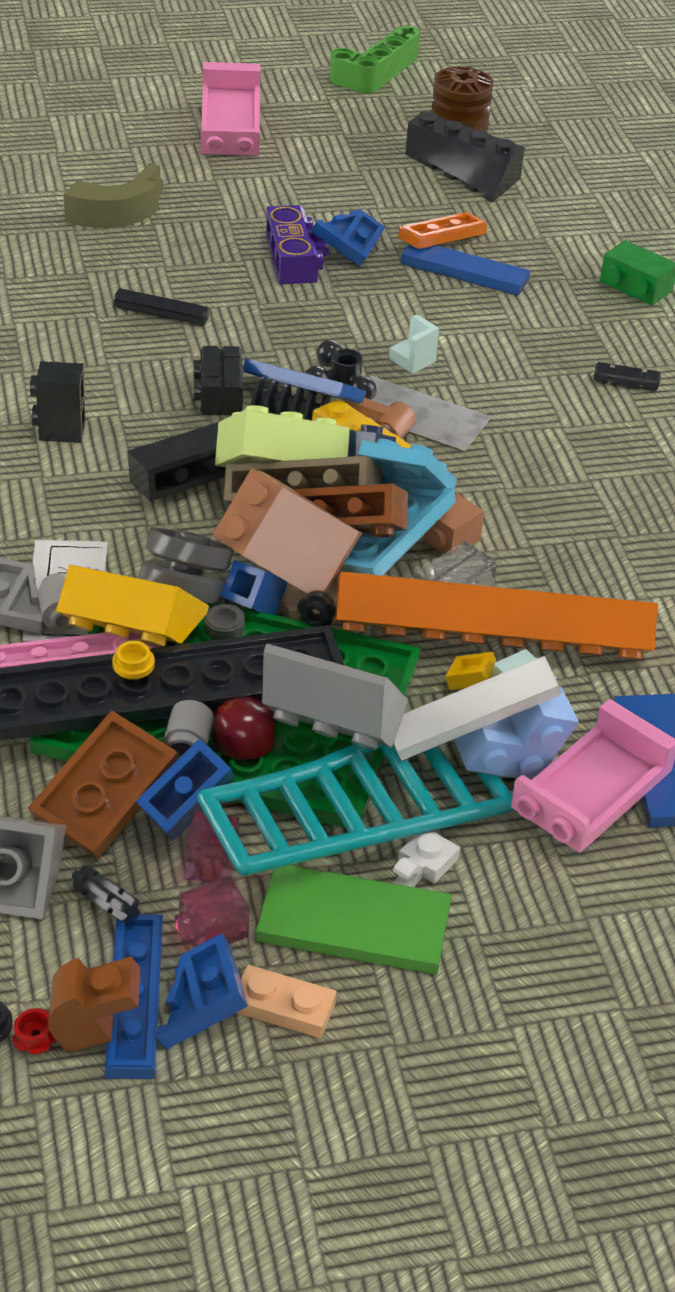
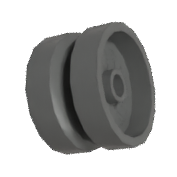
(187, 558)

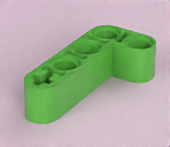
(378, 64)

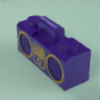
(293, 246)

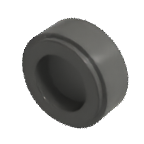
(224, 622)

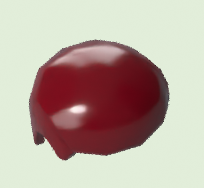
(243, 728)

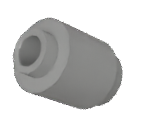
(49, 596)
(187, 724)

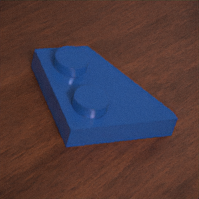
(350, 234)
(203, 992)

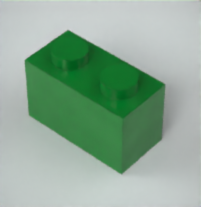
(638, 272)

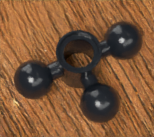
(345, 367)

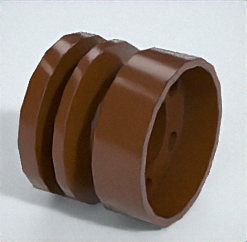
(463, 96)

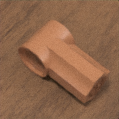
(396, 418)

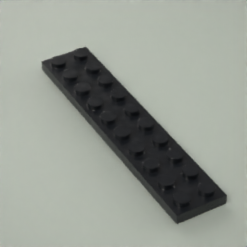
(85, 689)

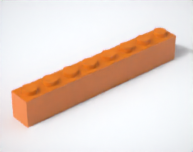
(495, 613)

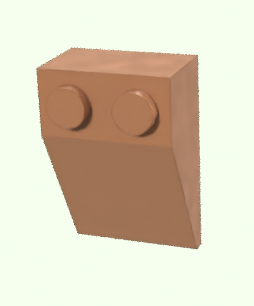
(286, 533)

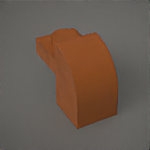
(87, 999)

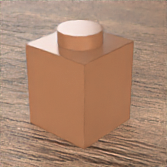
(457, 525)

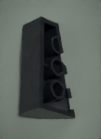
(465, 154)

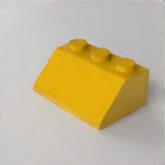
(129, 606)

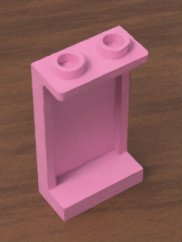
(230, 109)
(596, 777)

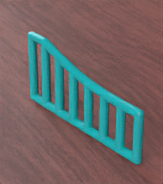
(358, 835)

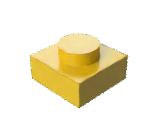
(470, 670)

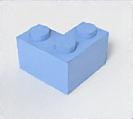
(520, 742)

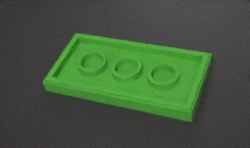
(355, 918)

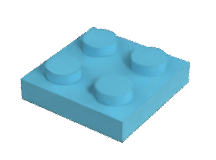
(408, 465)

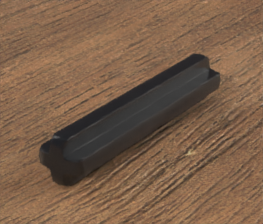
(161, 306)

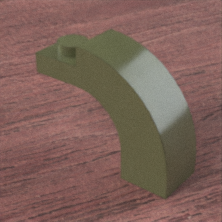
(114, 205)

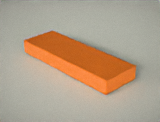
(442, 230)

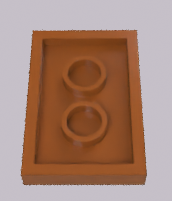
(101, 783)

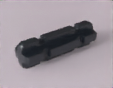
(627, 376)
(106, 894)

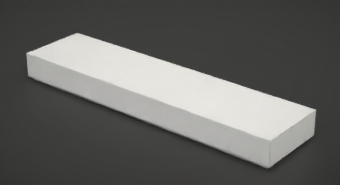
(475, 707)

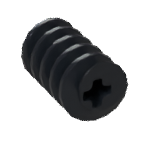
(284, 401)

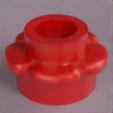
(28, 1024)

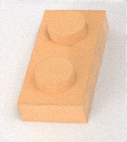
(287, 1001)

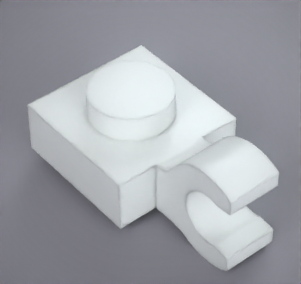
(425, 857)

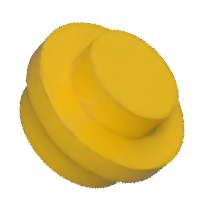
(133, 660)

